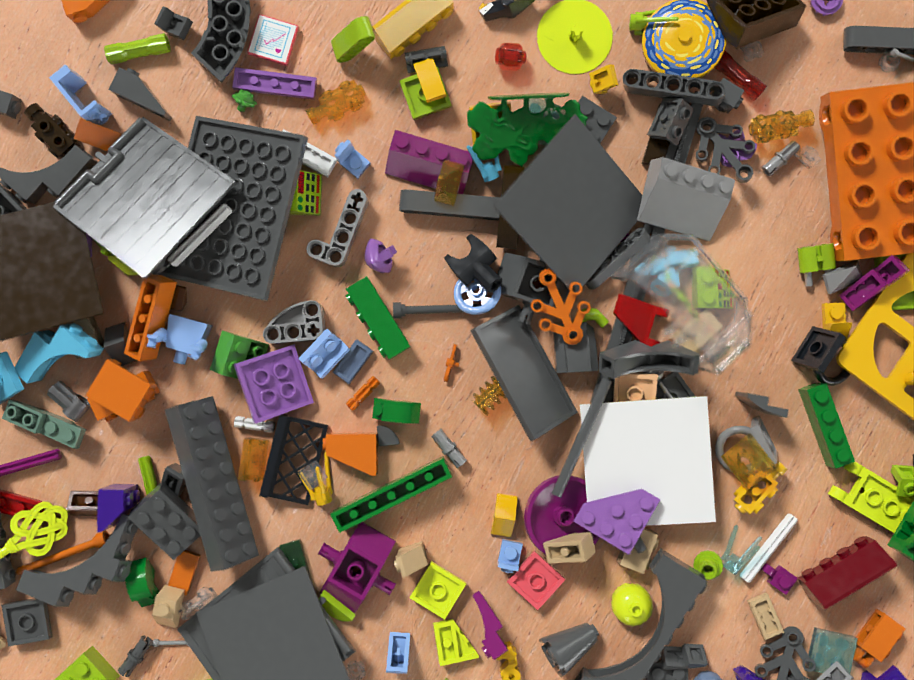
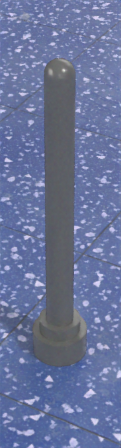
(401, 310)

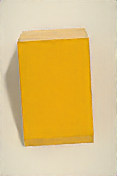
(504, 515)

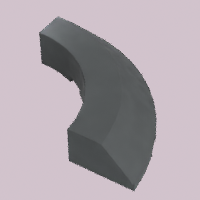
(224, 36)

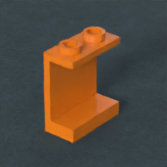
(121, 391)

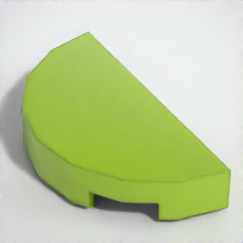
(336, 608)

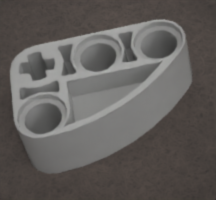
(299, 317)

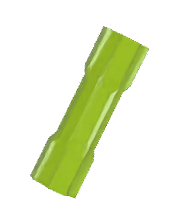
(152, 45)

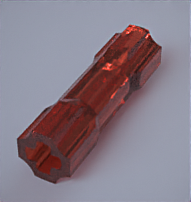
(742, 78)

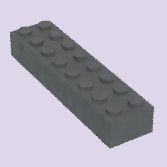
(211, 483)

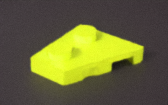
(451, 643)

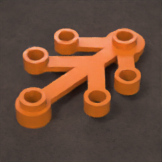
(562, 310)

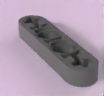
(619, 257)

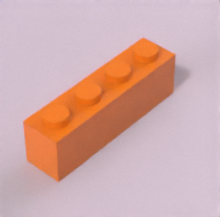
(149, 315)

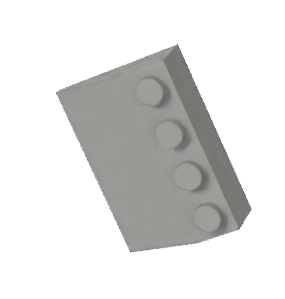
(684, 198)

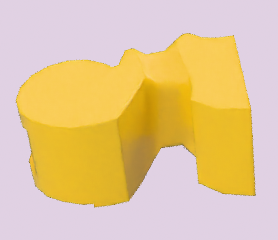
(509, 668)

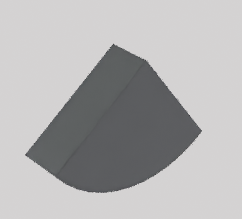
(386, 436)

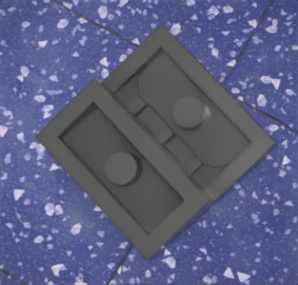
(760, 404)

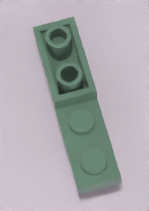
(44, 423)

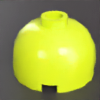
(632, 604)

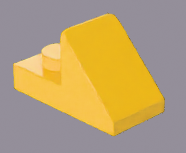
(835, 318)

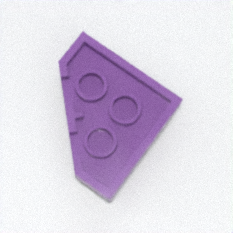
(618, 517)

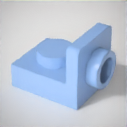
(509, 556)

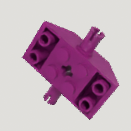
(366, 550)

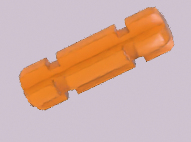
(363, 393)

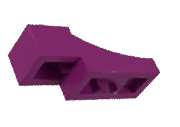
(874, 282)
(493, 644)

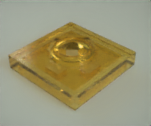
(760, 462)

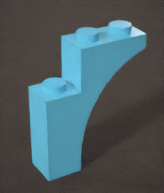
(47, 347)

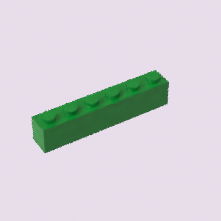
(391, 494)

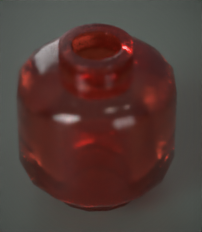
(510, 56)

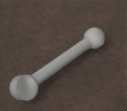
(895, 52)
(156, 642)

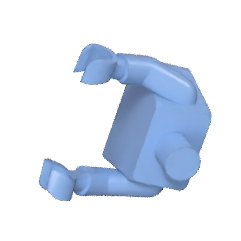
(184, 336)

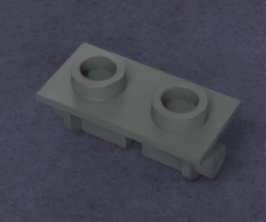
(439, 56)

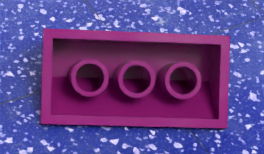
(422, 159)

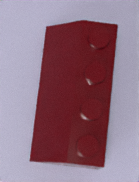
(846, 572)

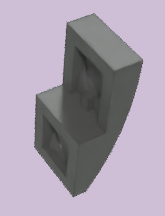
(683, 657)

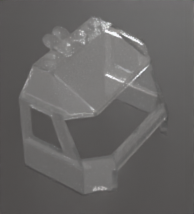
(693, 298)

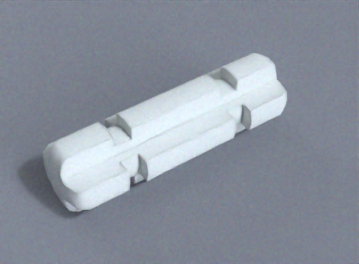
(241, 422)

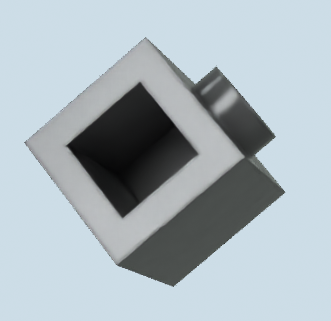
(732, 96)

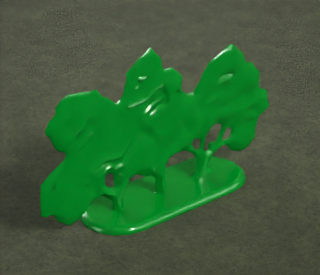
(519, 129)

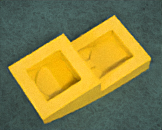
(429, 80)

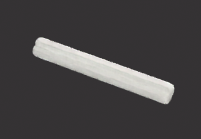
(199, 235)
(768, 547)

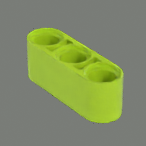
(353, 39)

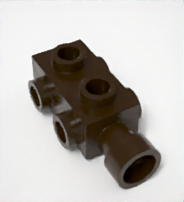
(54, 131)

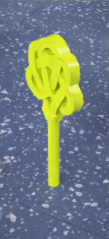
(47, 515)

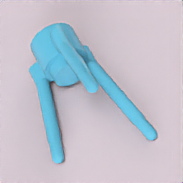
(488, 170)

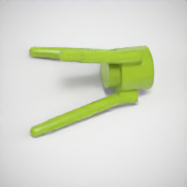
(639, 21)

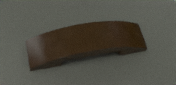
(506, 235)

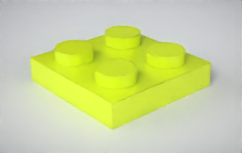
(438, 590)

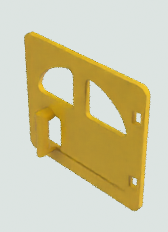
(858, 352)

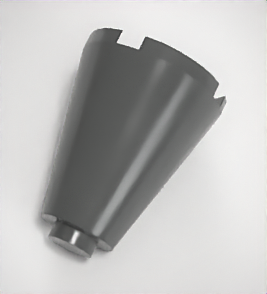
(569, 646)

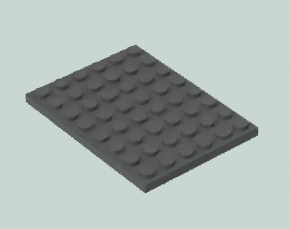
(247, 244)

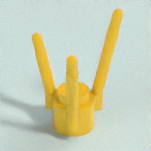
(322, 492)

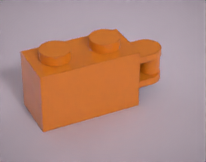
(877, 638)

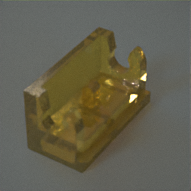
(253, 459)

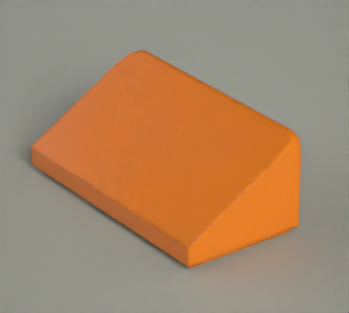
(95, 135)

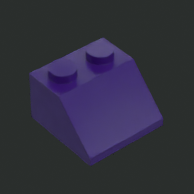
(114, 502)

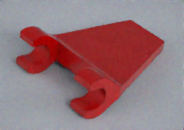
(638, 317)

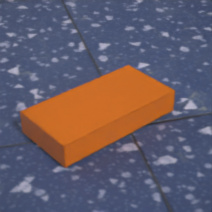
(184, 571)

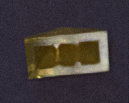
(448, 182)

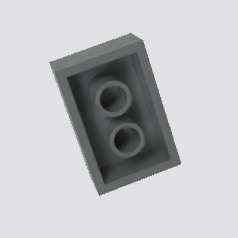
(166, 520)

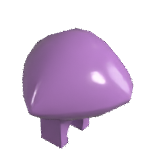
(378, 256)

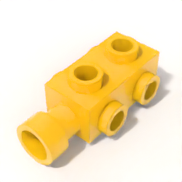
(757, 494)

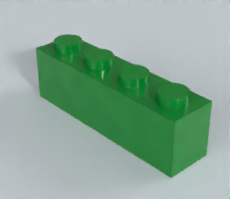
(377, 317)
(826, 425)

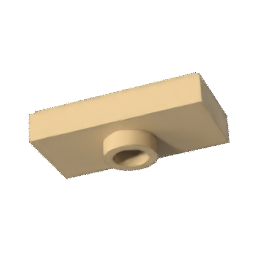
(765, 616)

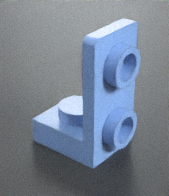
(351, 159)

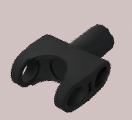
(476, 265)

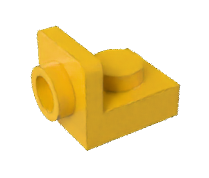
(603, 79)

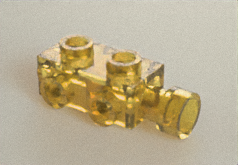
(342, 102)
(775, 128)

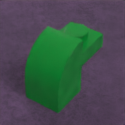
(396, 411)
(141, 582)

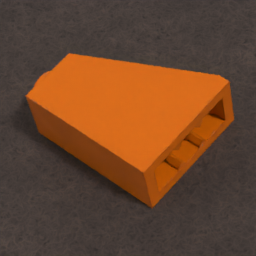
(354, 449)

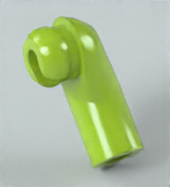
(597, 316)

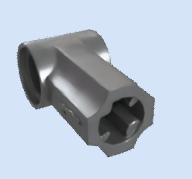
(73, 404)

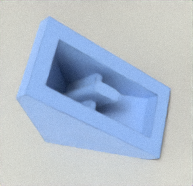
(398, 653)

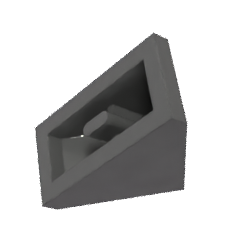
(115, 343)
(174, 478)

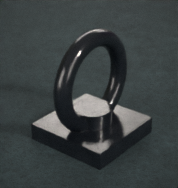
(818, 351)

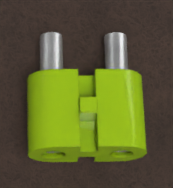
(814, 259)

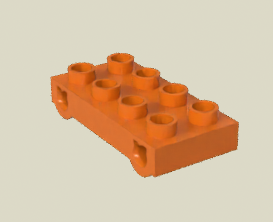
(870, 170)

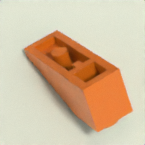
(80, 10)

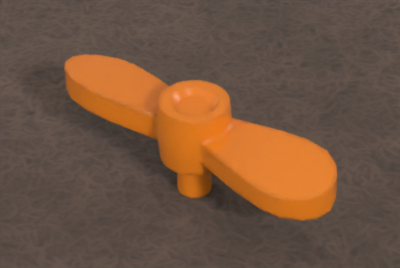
(450, 363)

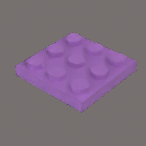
(273, 383)

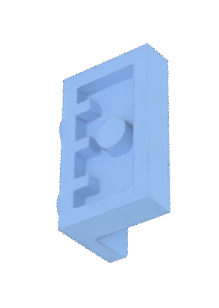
(324, 353)

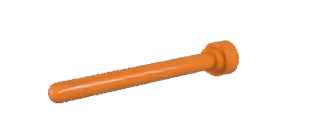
(97, 542)

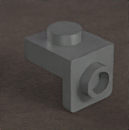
(173, 23)

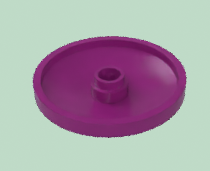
(551, 516)

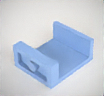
(70, 82)

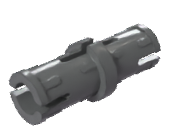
(135, 656)

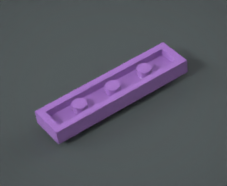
(275, 83)

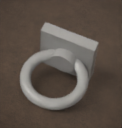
(757, 430)

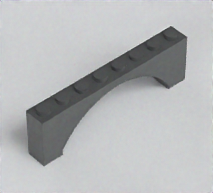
(679, 589)

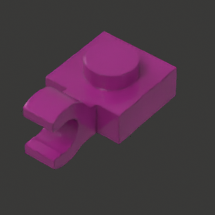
(779, 578)

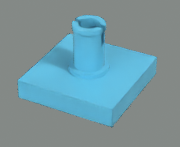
(9, 379)

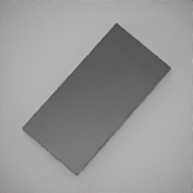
(524, 373)

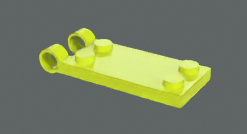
(876, 501)

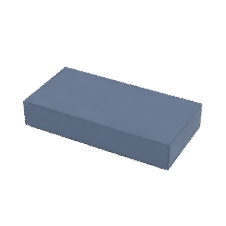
(353, 361)

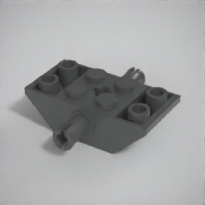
(518, 278)

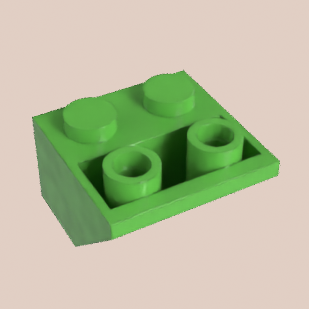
(235, 349)

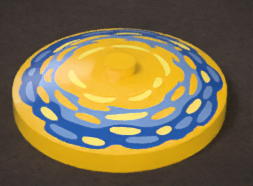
(683, 46)

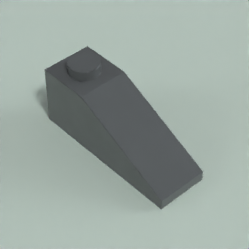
(133, 89)

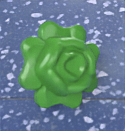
(244, 100)

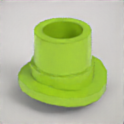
(708, 564)

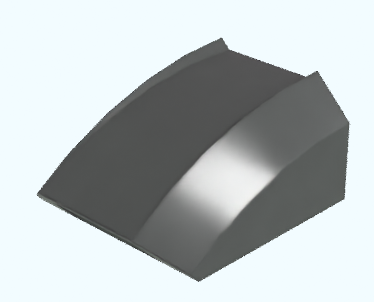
(577, 357)

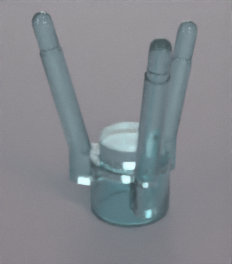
(735, 563)

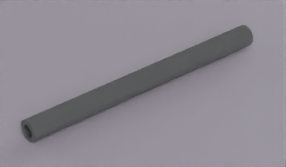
(581, 437)

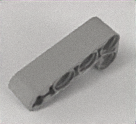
(342, 227)

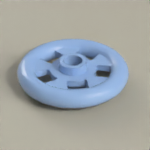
(467, 305)

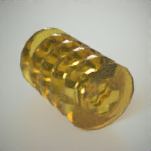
(489, 396)

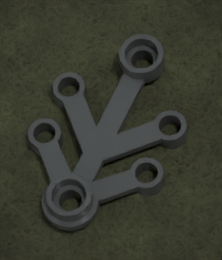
(723, 147)
(785, 660)

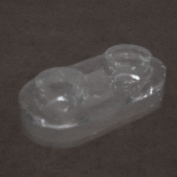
(202, 598)

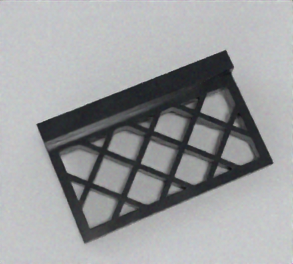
(275, 456)

